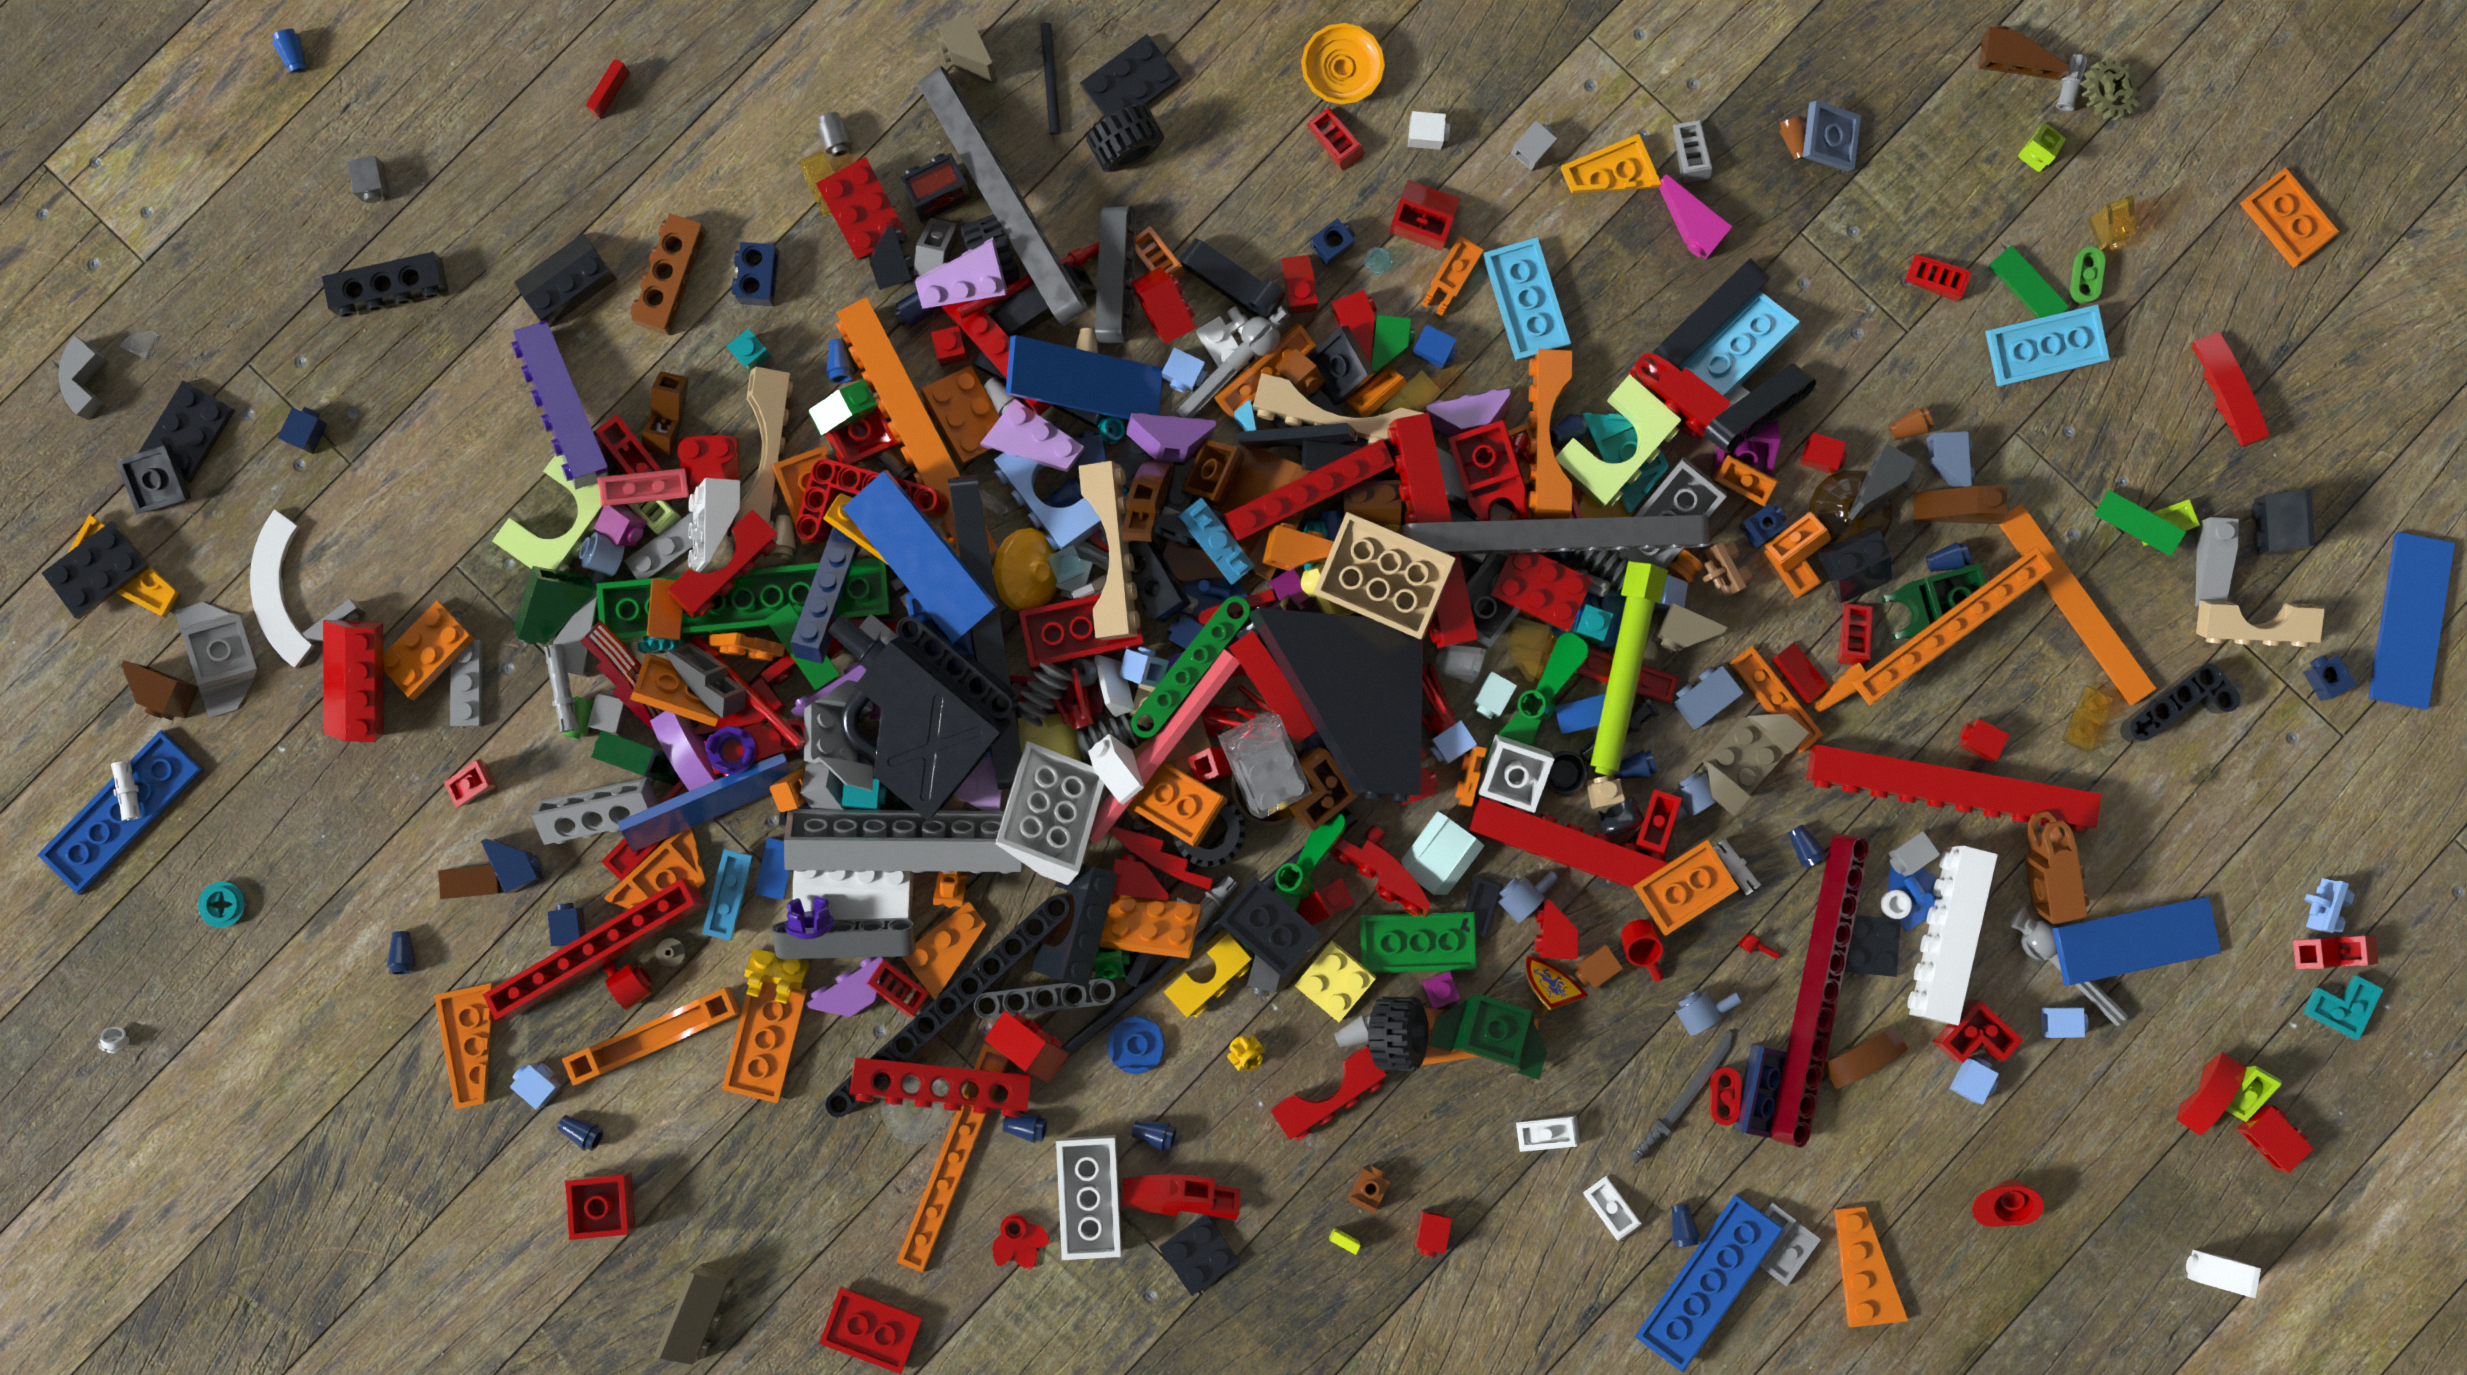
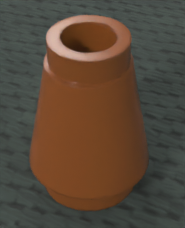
(1793, 134)
(1912, 424)

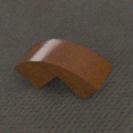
(667, 411)
(1866, 1057)

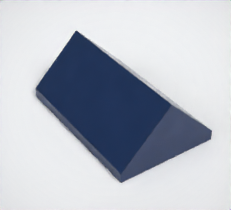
(1760, 1090)

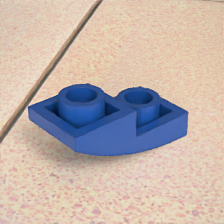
(1580, 713)

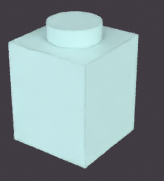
(1493, 695)

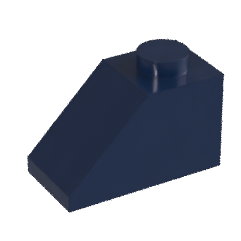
(513, 865)

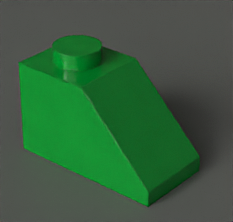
(1390, 341)
(843, 408)

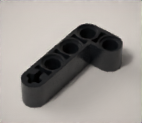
(1231, 280)
(2174, 707)

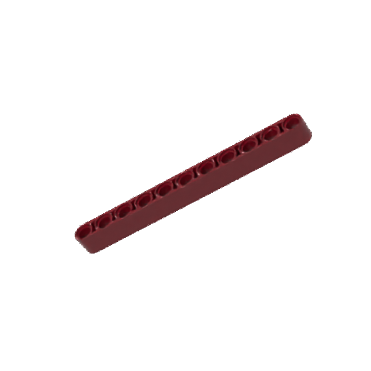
(1819, 990)

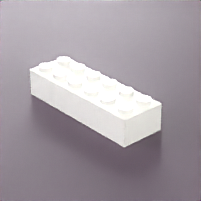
(1952, 934)

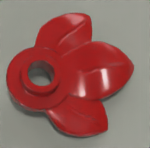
(1020, 1245)

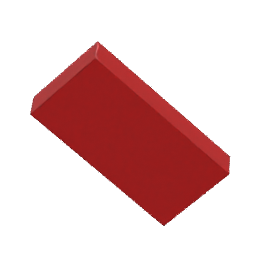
(607, 88)

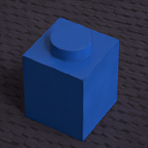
(1435, 347)

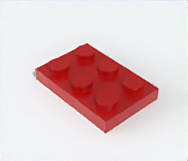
(858, 205)
(1541, 588)
(870, 1330)

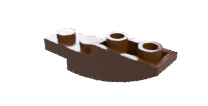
(1146, 498)

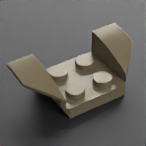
(1749, 755)

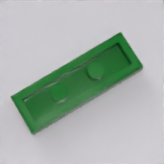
(2027, 284)
(2139, 523)
(783, 624)

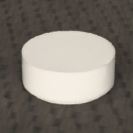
(1896, 904)

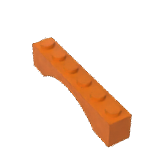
(1551, 488)
(1292, 548)
(651, 1036)

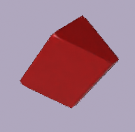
(1800, 673)

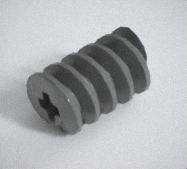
(1606, 564)
(1042, 693)
(1121, 731)

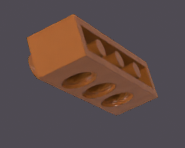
(662, 317)

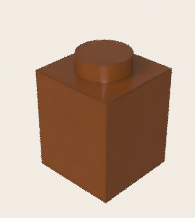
(1301, 373)
(1597, 967)

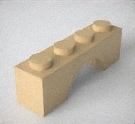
(2293, 623)

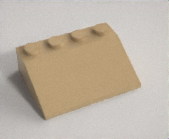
(1384, 575)

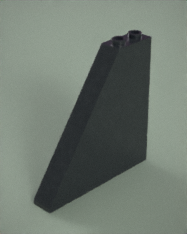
(1359, 692)

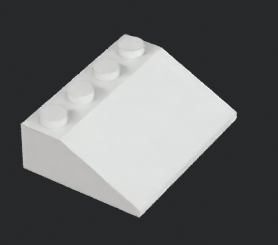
(1050, 812)
(857, 893)

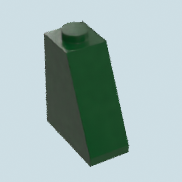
(549, 603)
(634, 758)

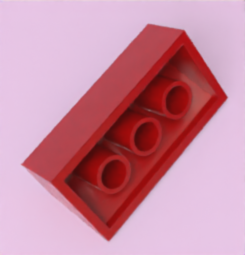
(353, 680)

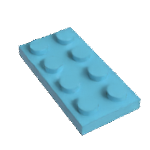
(1526, 298)
(1742, 344)
(2047, 345)

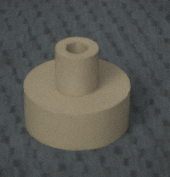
(678, 952)

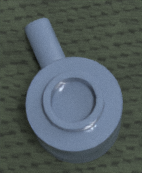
(600, 556)
(1695, 794)
(1522, 897)
(1699, 1012)

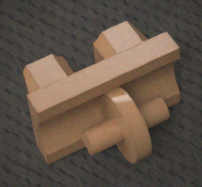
(1723, 570)

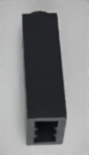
(1029, 307)

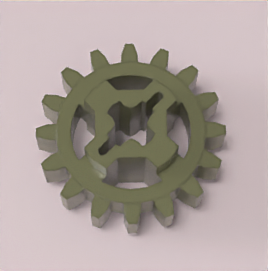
(2111, 92)

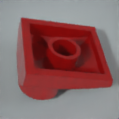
(862, 439)
(709, 458)

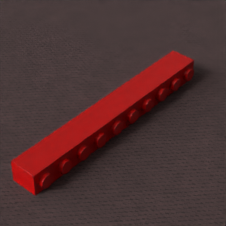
(1951, 787)

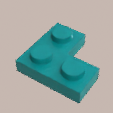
(2346, 1014)

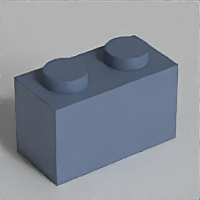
(1707, 697)

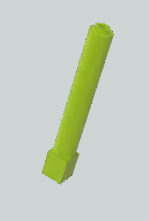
(1642, 589)

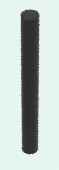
(1050, 78)

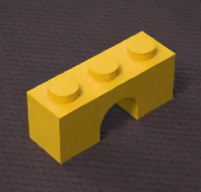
(1191, 996)

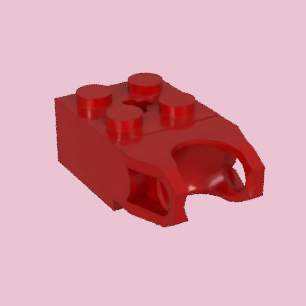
(1682, 393)
(1491, 481)
(767, 740)

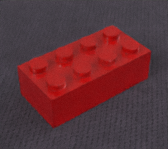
(1067, 632)

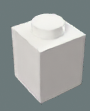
(1428, 130)

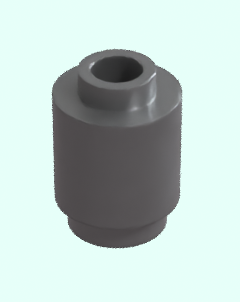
(834, 134)

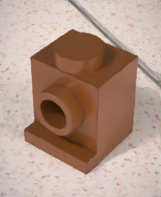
(1364, 1200)

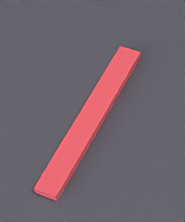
(1168, 737)

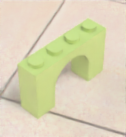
(1652, 424)
(556, 552)

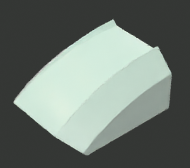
(1441, 855)

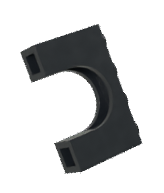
(1075, 956)

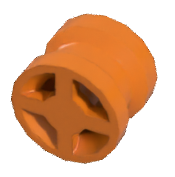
(1685, 566)

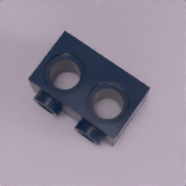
(764, 273)

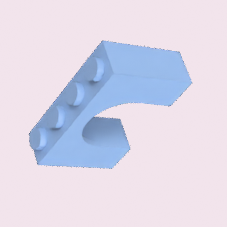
(1062, 525)

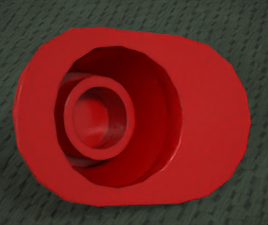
(2008, 1205)

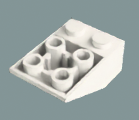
(713, 510)

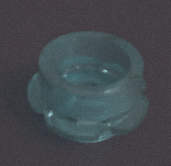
(1378, 253)

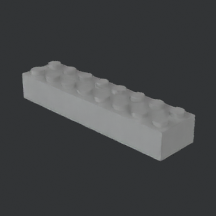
(895, 841)

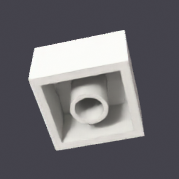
(1515, 773)

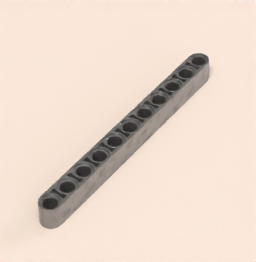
(1002, 196)
(1562, 534)

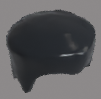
(1567, 774)
(1621, 818)

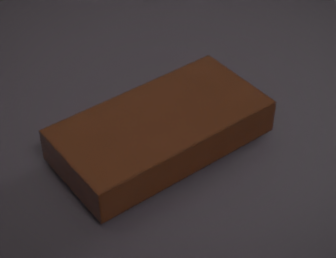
(468, 882)

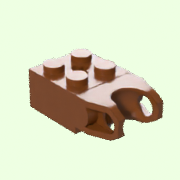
(2055, 872)

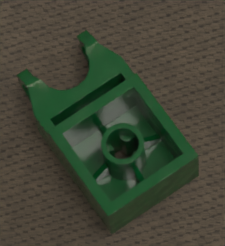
(1934, 595)

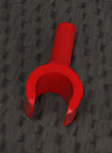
(1520, 443)
(1374, 835)
(1750, 943)

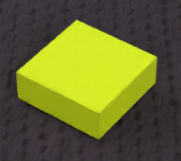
(1344, 1240)

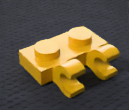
(785, 973)

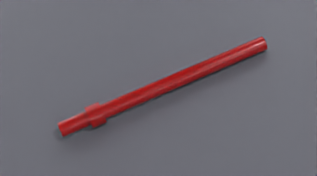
(1077, 257)
(772, 716)

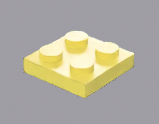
(1335, 981)

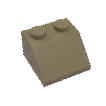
(965, 48)
(1684, 629)

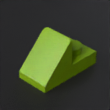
(2042, 147)
(2253, 1092)

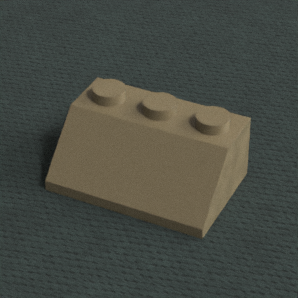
(695, 1316)

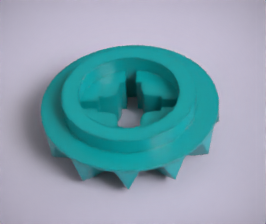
(658, 645)
(212, 894)

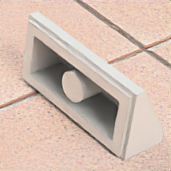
(1114, 688)

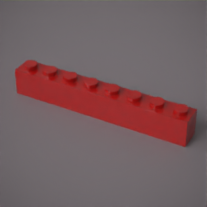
(1428, 503)
(1563, 844)
(594, 949)

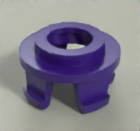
(715, 746)
(799, 920)

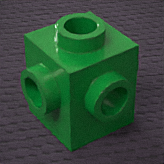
(1111, 962)

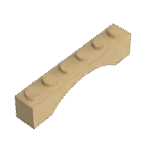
(767, 398)
(1281, 399)
(1115, 609)

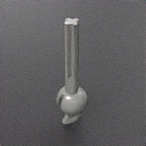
(1259, 338)
(2040, 945)

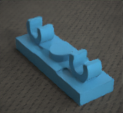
(1216, 541)
(727, 895)

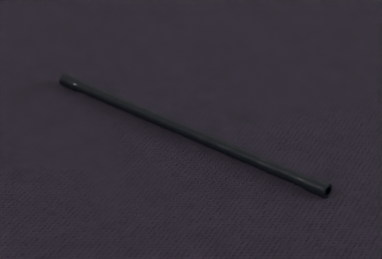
(1165, 968)

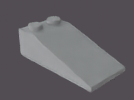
(1680, 494)

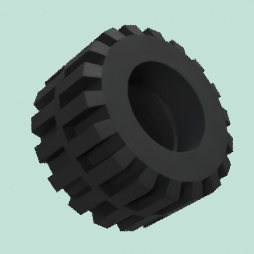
(1125, 138)
(983, 229)
(1227, 849)
(1398, 1033)

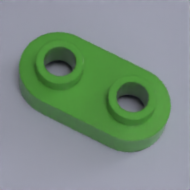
(2086, 276)

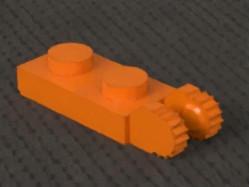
(1454, 272)

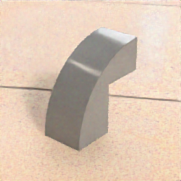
(76, 367)

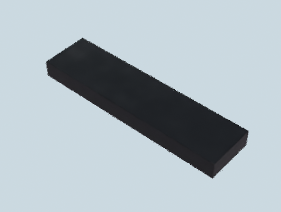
(1296, 435)
(1320, 453)

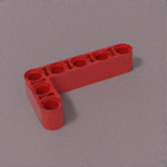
(841, 482)

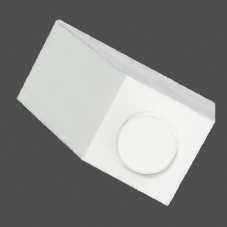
(1116, 768)

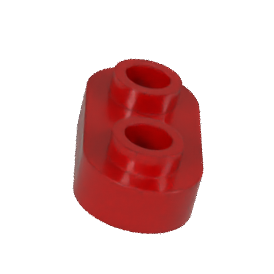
(1728, 1095)

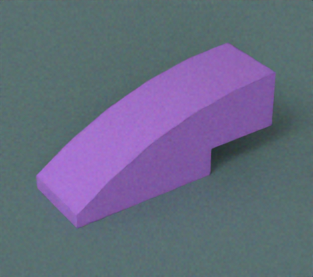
(684, 749)

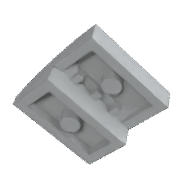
(1790, 1249)

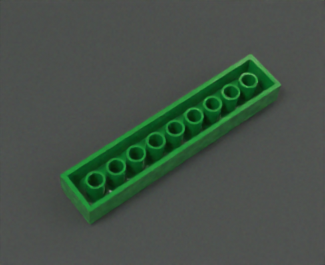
(625, 604)

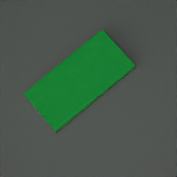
(1418, 943)

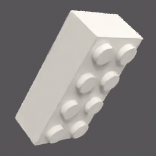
(1089, 1197)

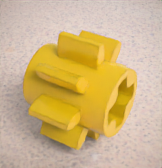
(1246, 1053)

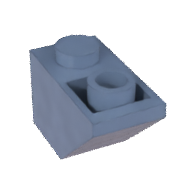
(1950, 457)

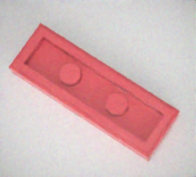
(642, 487)

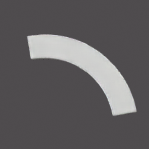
(268, 590)

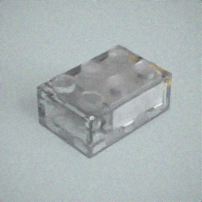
(1265, 764)

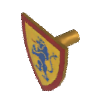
(1551, 985)

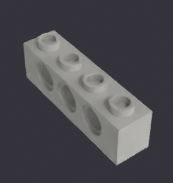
(552, 814)

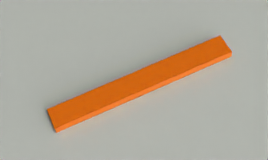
(2079, 609)
(1953, 626)
(948, 1171)

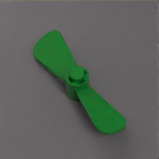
(1564, 661)
(1314, 851)

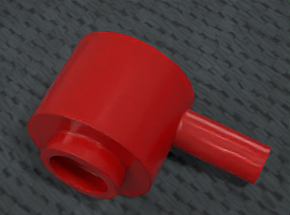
(1643, 946)
(628, 984)

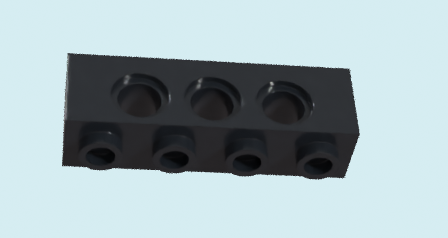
(341, 285)
(1171, 596)

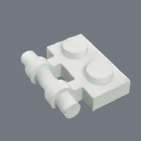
(1218, 338)

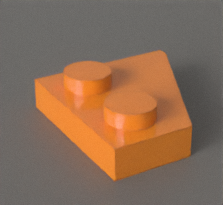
(1471, 764)

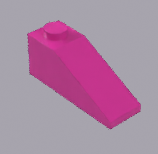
(1695, 221)

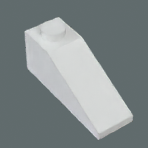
(2223, 1273)

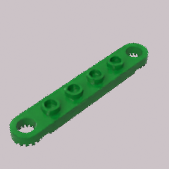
(1190, 667)

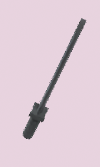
(1662, 1126)

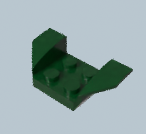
(1492, 1032)

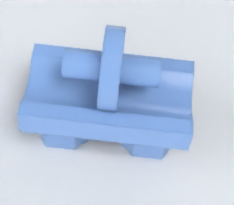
(2327, 905)

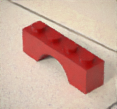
(698, 590)
(1298, 1114)

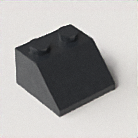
(2283, 522)
(1857, 563)

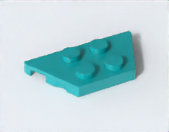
(1616, 443)

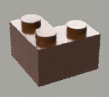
(1328, 789)

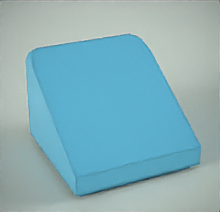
(1245, 417)

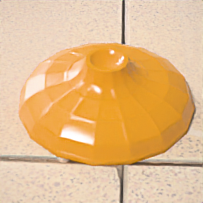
(1342, 63)
(1023, 570)

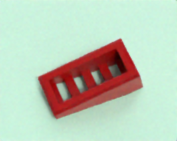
(1345, 153)
(1941, 268)
(1853, 657)
(915, 1002)

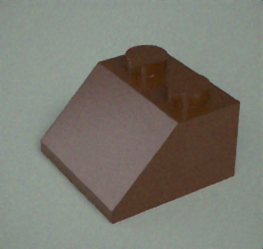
(1213, 472)
(1374, 501)
(158, 691)

